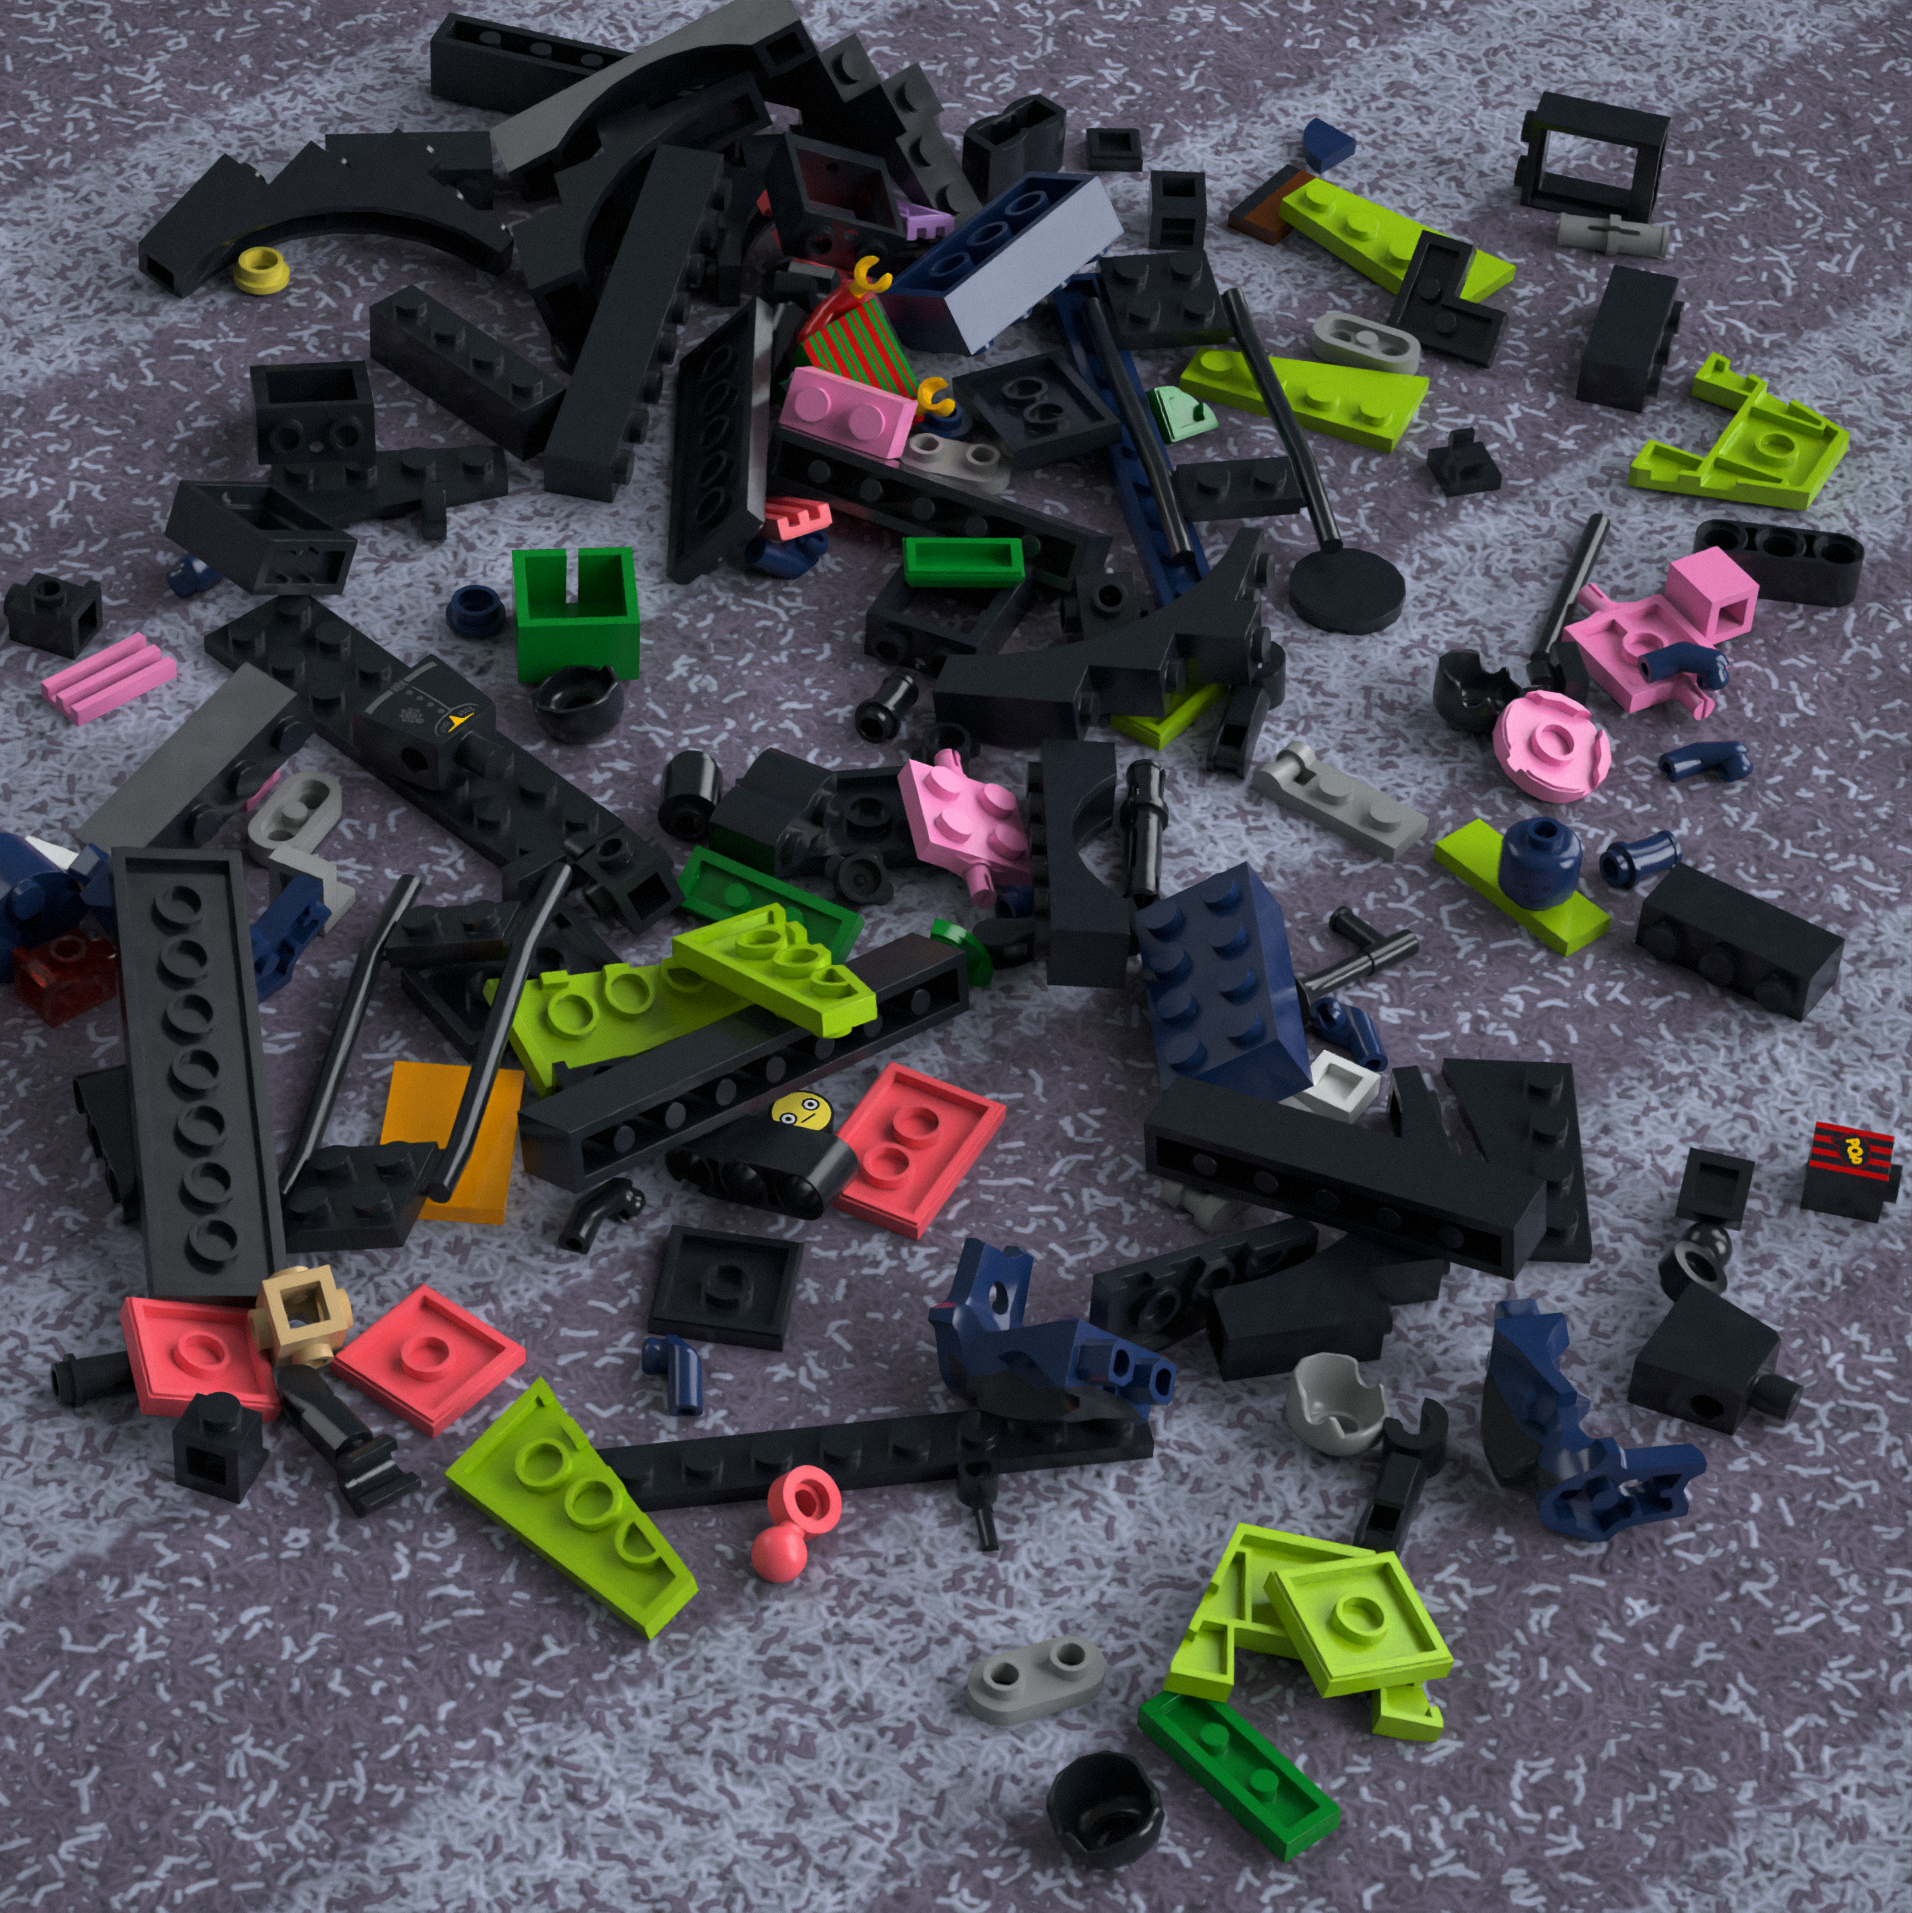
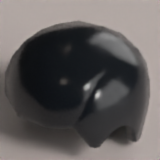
(1469, 694)
(579, 703)
(1101, 1796)

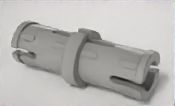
(1613, 236)

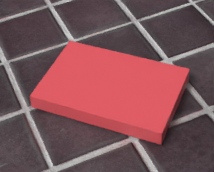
(913, 1147)

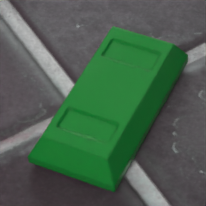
(963, 562)

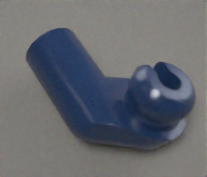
(789, 558)
(191, 576)
(1689, 658)
(1706, 755)
(1350, 1030)
(682, 1370)

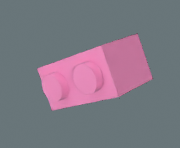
(848, 412)

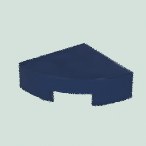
(1326, 145)

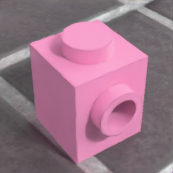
(1712, 594)

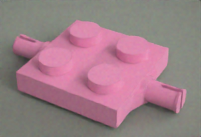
(1624, 631)
(965, 826)

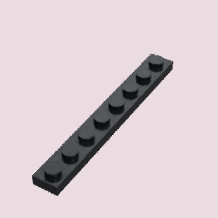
(865, 1455)

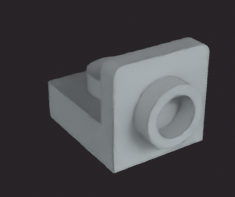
(288, 862)

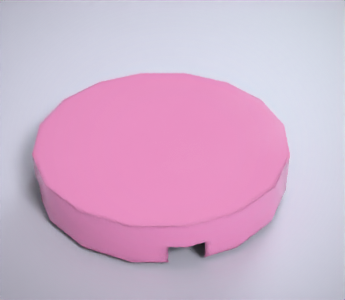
(1551, 747)

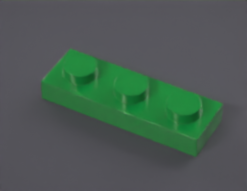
(725, 888)
(1240, 1771)

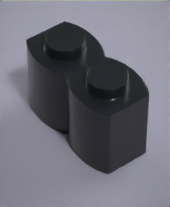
(1012, 143)
(774, 813)

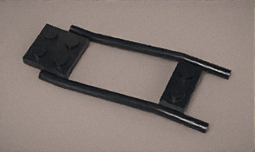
(1176, 304)
(375, 1192)

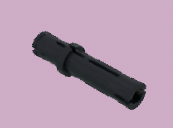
(1144, 820)

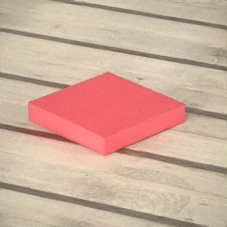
(194, 1350)
(428, 1360)

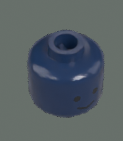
(1539, 863)

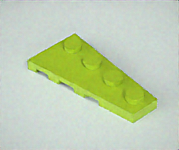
(1377, 238)
(1325, 398)
(778, 969)
(609, 1014)
(563, 1503)

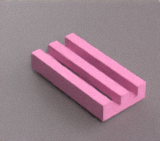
(111, 676)

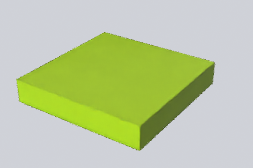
(1358, 1624)

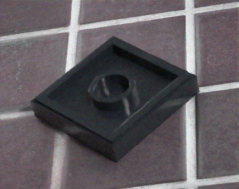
(726, 1288)

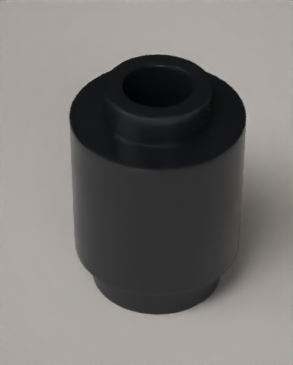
(689, 794)

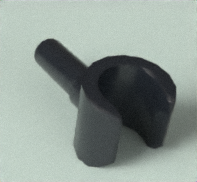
(980, 1495)

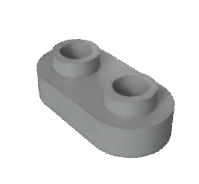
(1364, 344)
(963, 462)
(288, 820)
(1037, 1681)

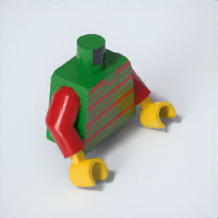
(856, 343)

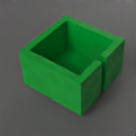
(593, 630)

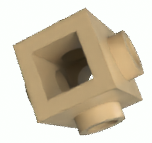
(306, 1297)

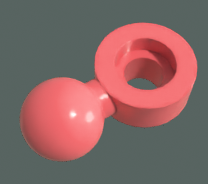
(780, 1550)

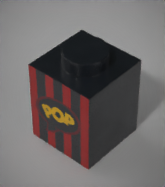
(1850, 1173)

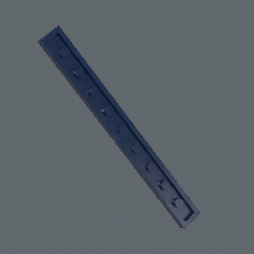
(1121, 459)

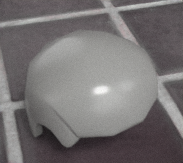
(1330, 1393)

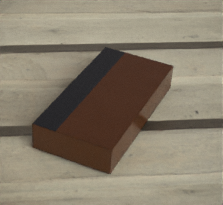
(1259, 212)

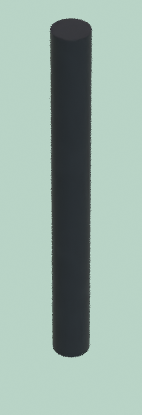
(1574, 579)

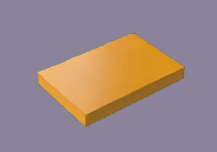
(424, 1108)

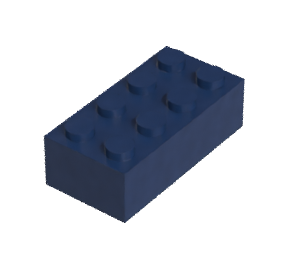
(1001, 263)
(1224, 988)

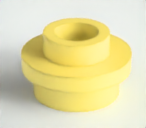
(261, 271)

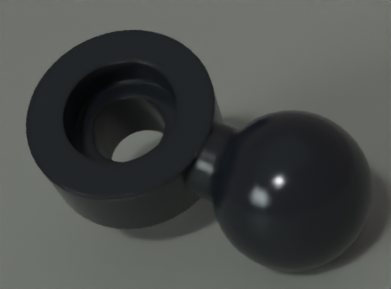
(1697, 1258)

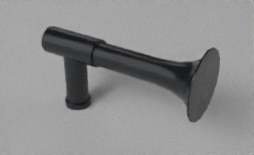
(1374, 956)

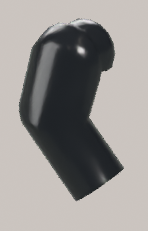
(593, 1208)

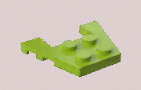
(1764, 455)
(1242, 1616)

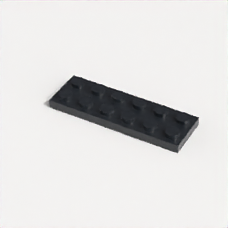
(720, 444)

